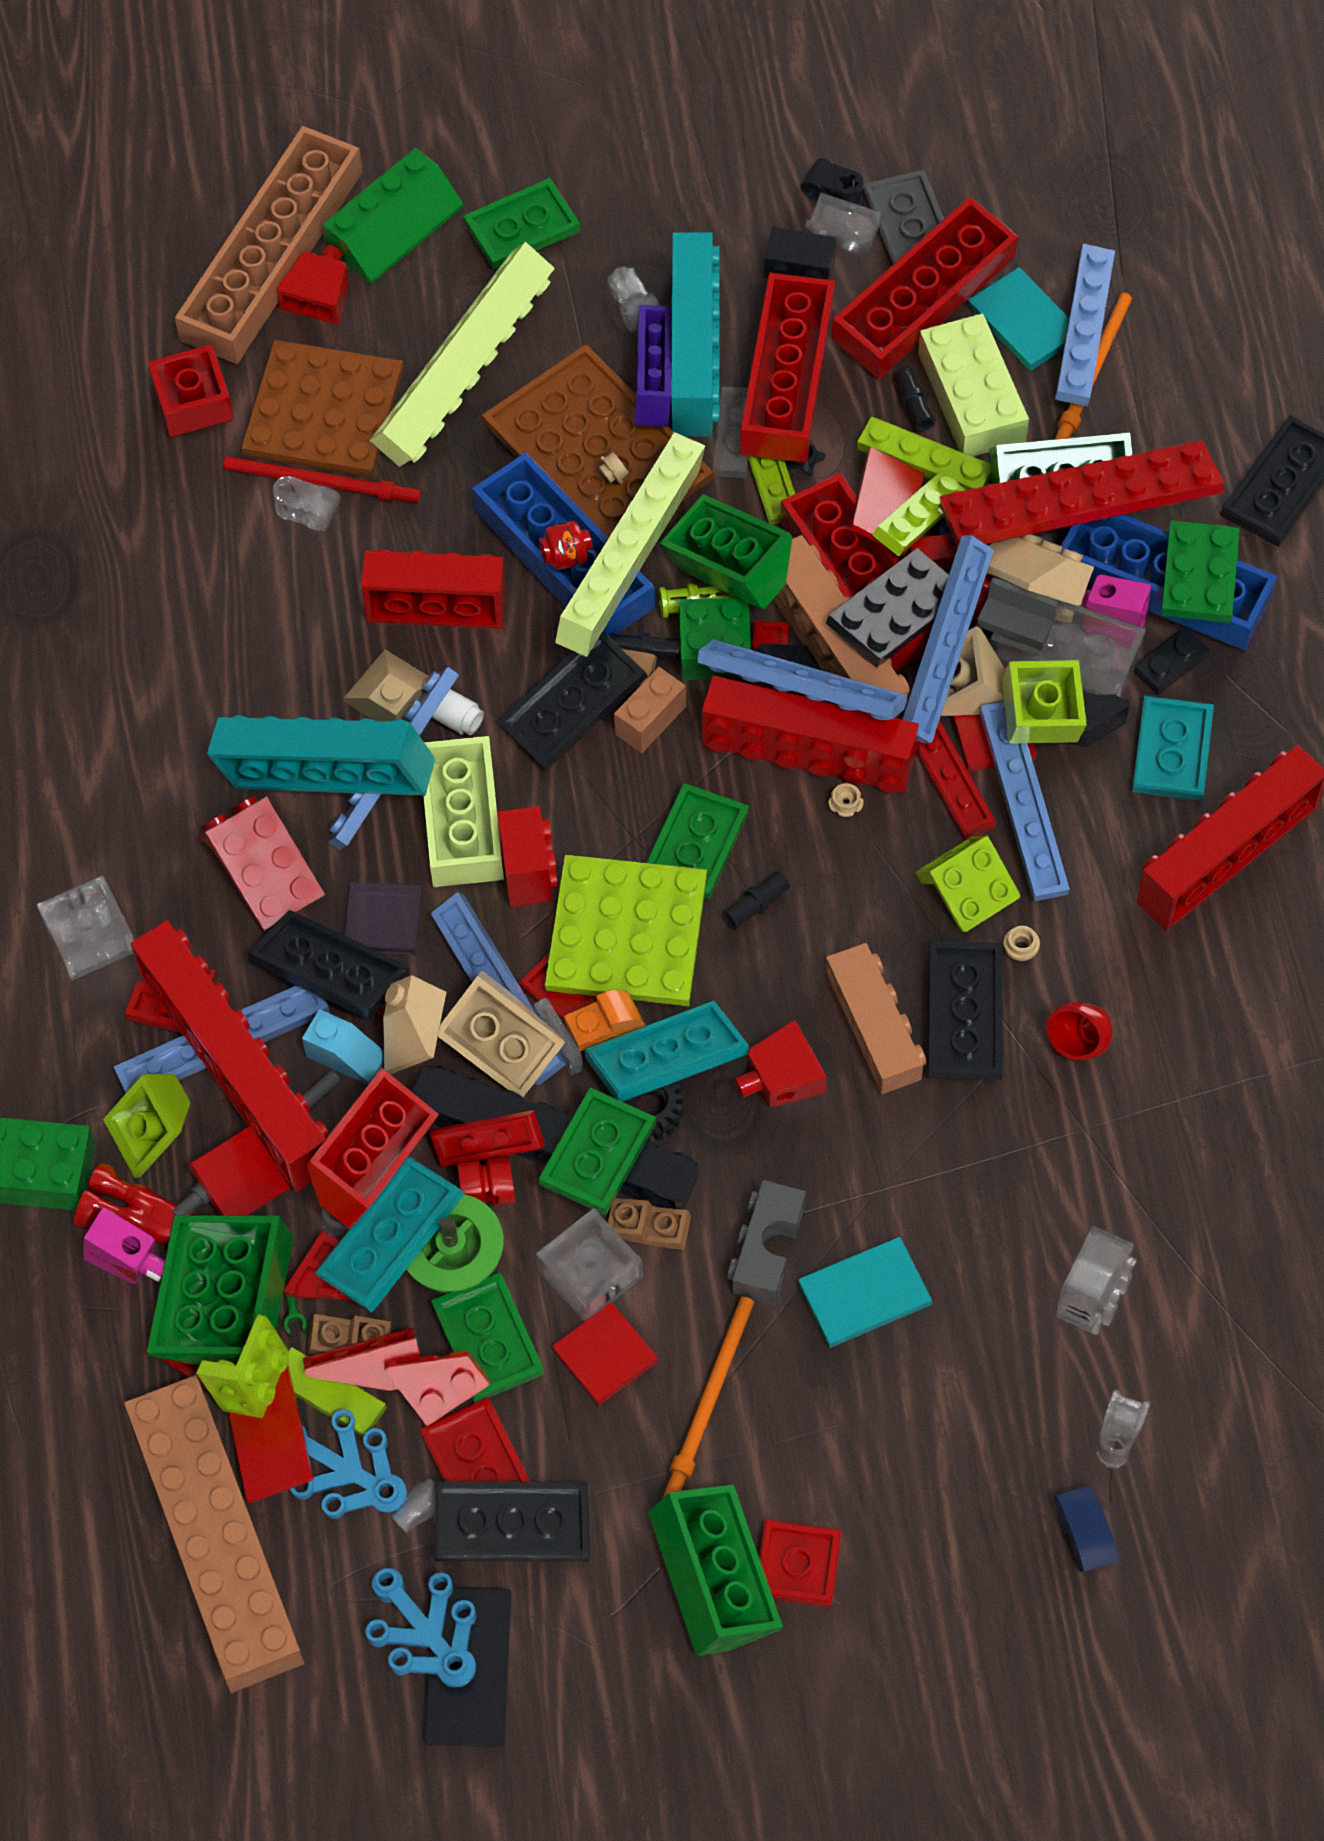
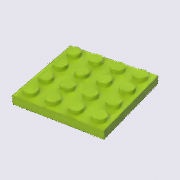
(626, 929)

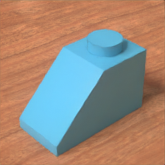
(342, 1047)

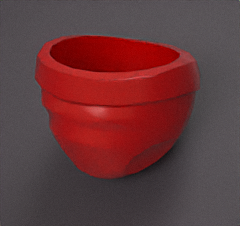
(1079, 1030)

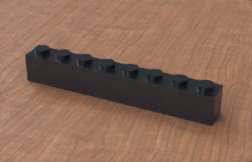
(656, 1175)

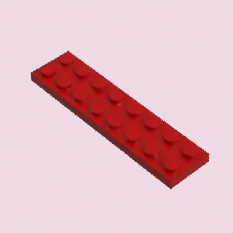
(1082, 493)

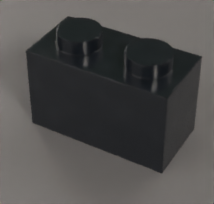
(800, 254)

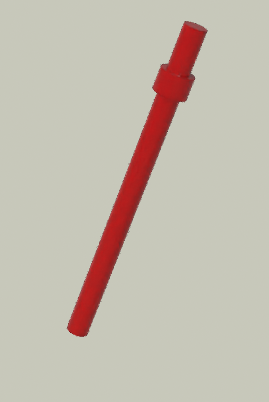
(384, 490)

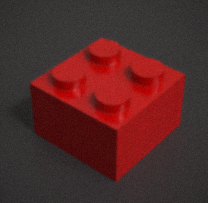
(191, 390)
(527, 856)

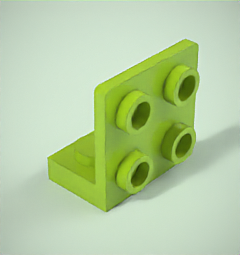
(971, 881)
(252, 1382)

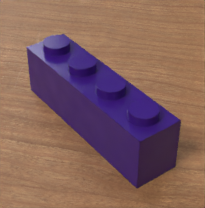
(653, 365)

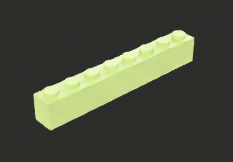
(462, 355)
(629, 545)

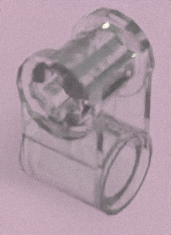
(308, 503)
(1121, 1423)

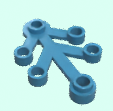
(349, 1471)
(426, 1631)

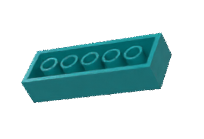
(695, 334)
(322, 755)

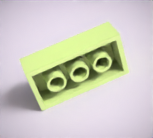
(973, 385)
(462, 814)

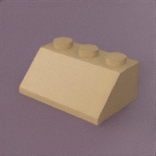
(1041, 568)

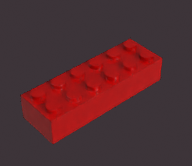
(924, 287)
(787, 368)
(824, 519)
(808, 735)
(1230, 837)

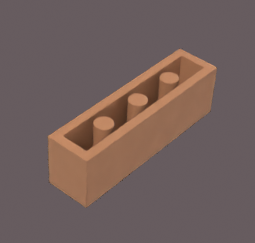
(875, 1018)

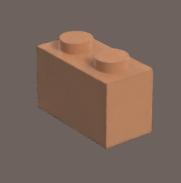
(650, 710)

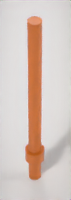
(1071, 418)
(683, 1464)

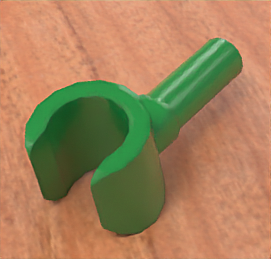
(293, 1315)

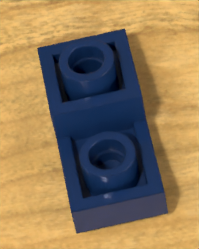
(1088, 1528)

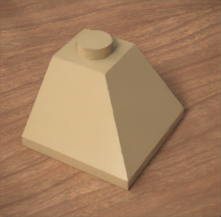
(976, 677)
(387, 688)
(411, 1023)

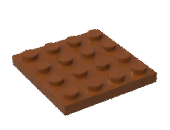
(322, 408)

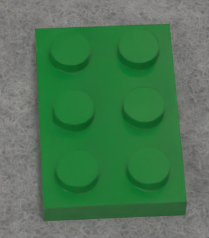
(529, 216)
(1200, 571)
(700, 833)
(597, 1151)
(493, 1333)

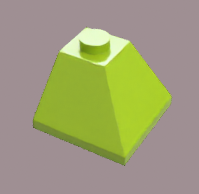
(148, 1119)

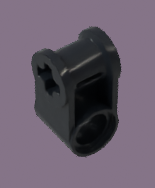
(834, 181)

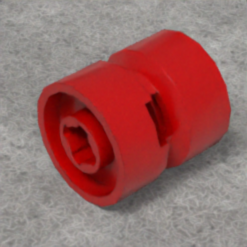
(488, 1181)

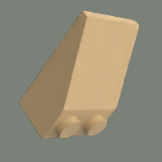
(500, 1035)

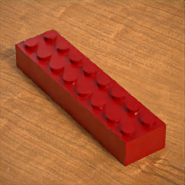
(229, 1050)

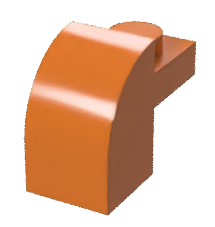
(603, 1020)

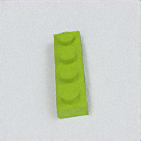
(924, 454)
(916, 514)

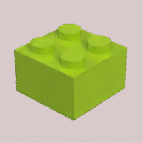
(1043, 701)

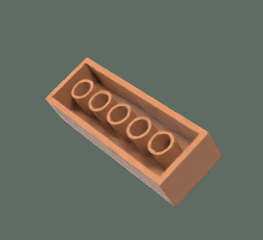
(806, 604)

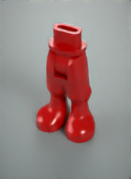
(144, 1210)

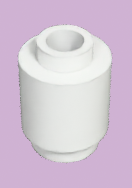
(459, 713)

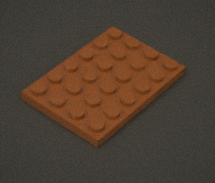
(574, 419)

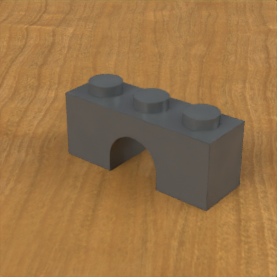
(774, 1212)

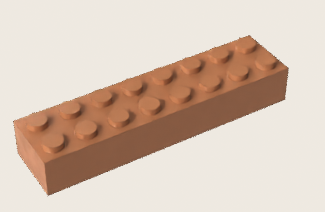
(271, 235)
(214, 1534)

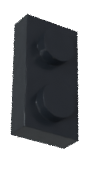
(1171, 661)

